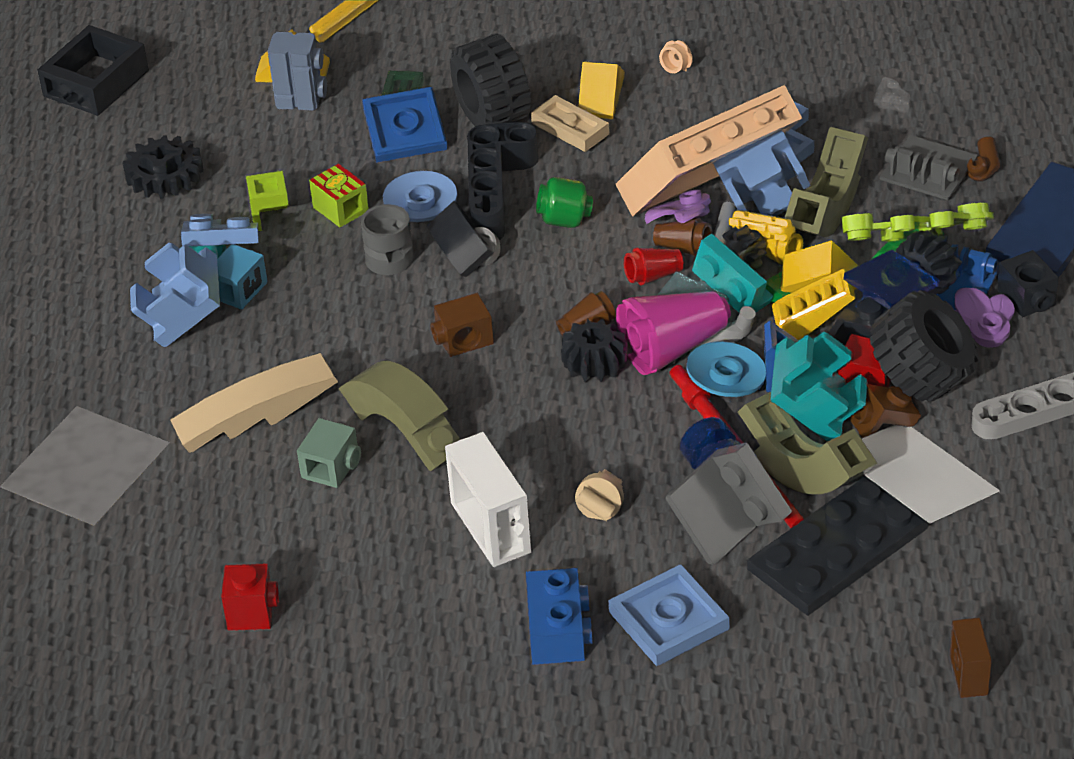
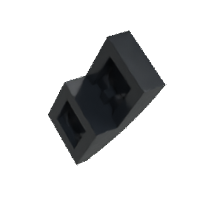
(459, 239)

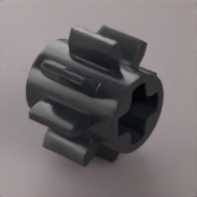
(747, 245)

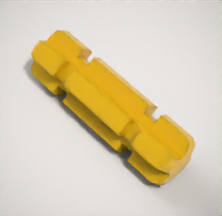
(766, 225)

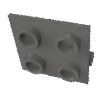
(926, 167)

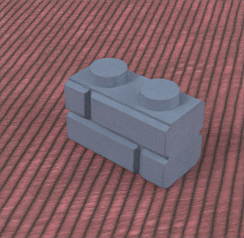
(296, 70)

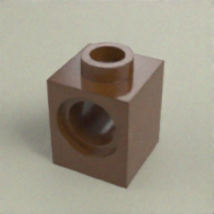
(462, 325)

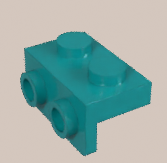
(730, 275)

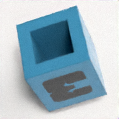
(240, 275)

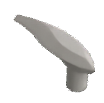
(735, 330)

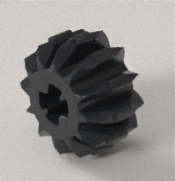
(933, 256)
(594, 350)

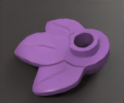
(690, 206)
(985, 316)

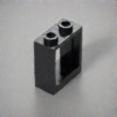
(61, 81)

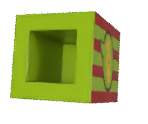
(339, 195)

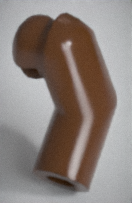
(987, 162)

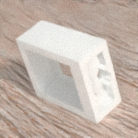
(488, 499)

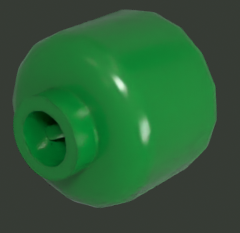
(563, 202)

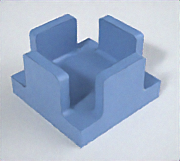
(762, 174)
(183, 297)

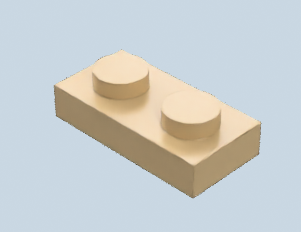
(570, 123)

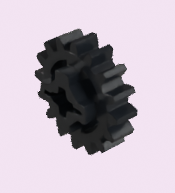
(163, 166)

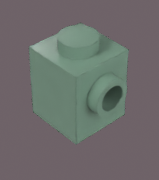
(328, 453)

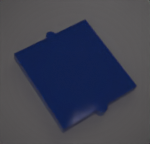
(890, 278)

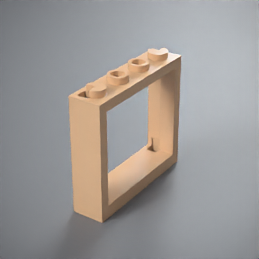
(688, 156)

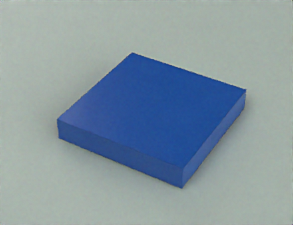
(404, 124)

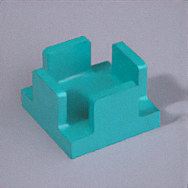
(811, 389)

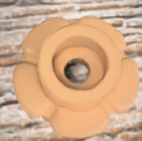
(676, 56)

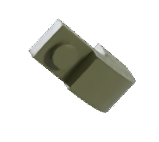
(833, 186)
(407, 403)
(796, 458)

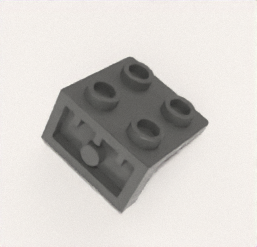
(726, 501)

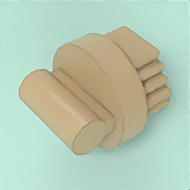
(600, 495)

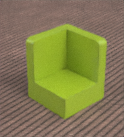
(266, 193)

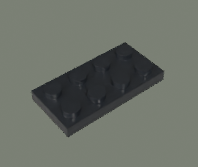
(836, 545)

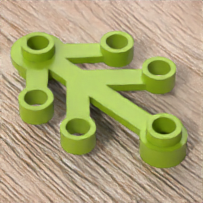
(971, 215)

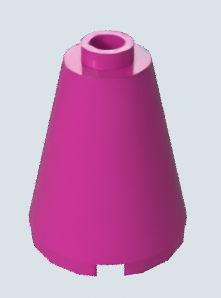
(669, 325)

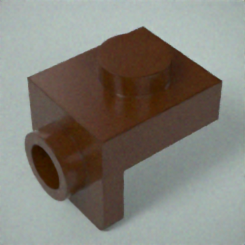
(884, 406)

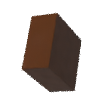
(970, 657)

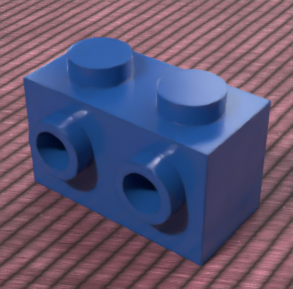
(556, 616)

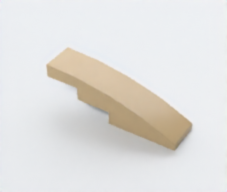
(264, 395)

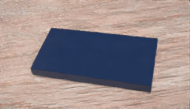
(1041, 221)

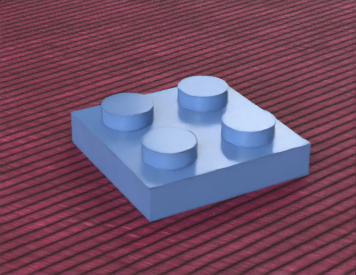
(668, 615)

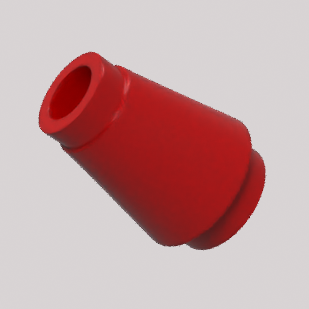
(651, 264)

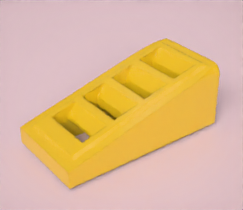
(812, 305)

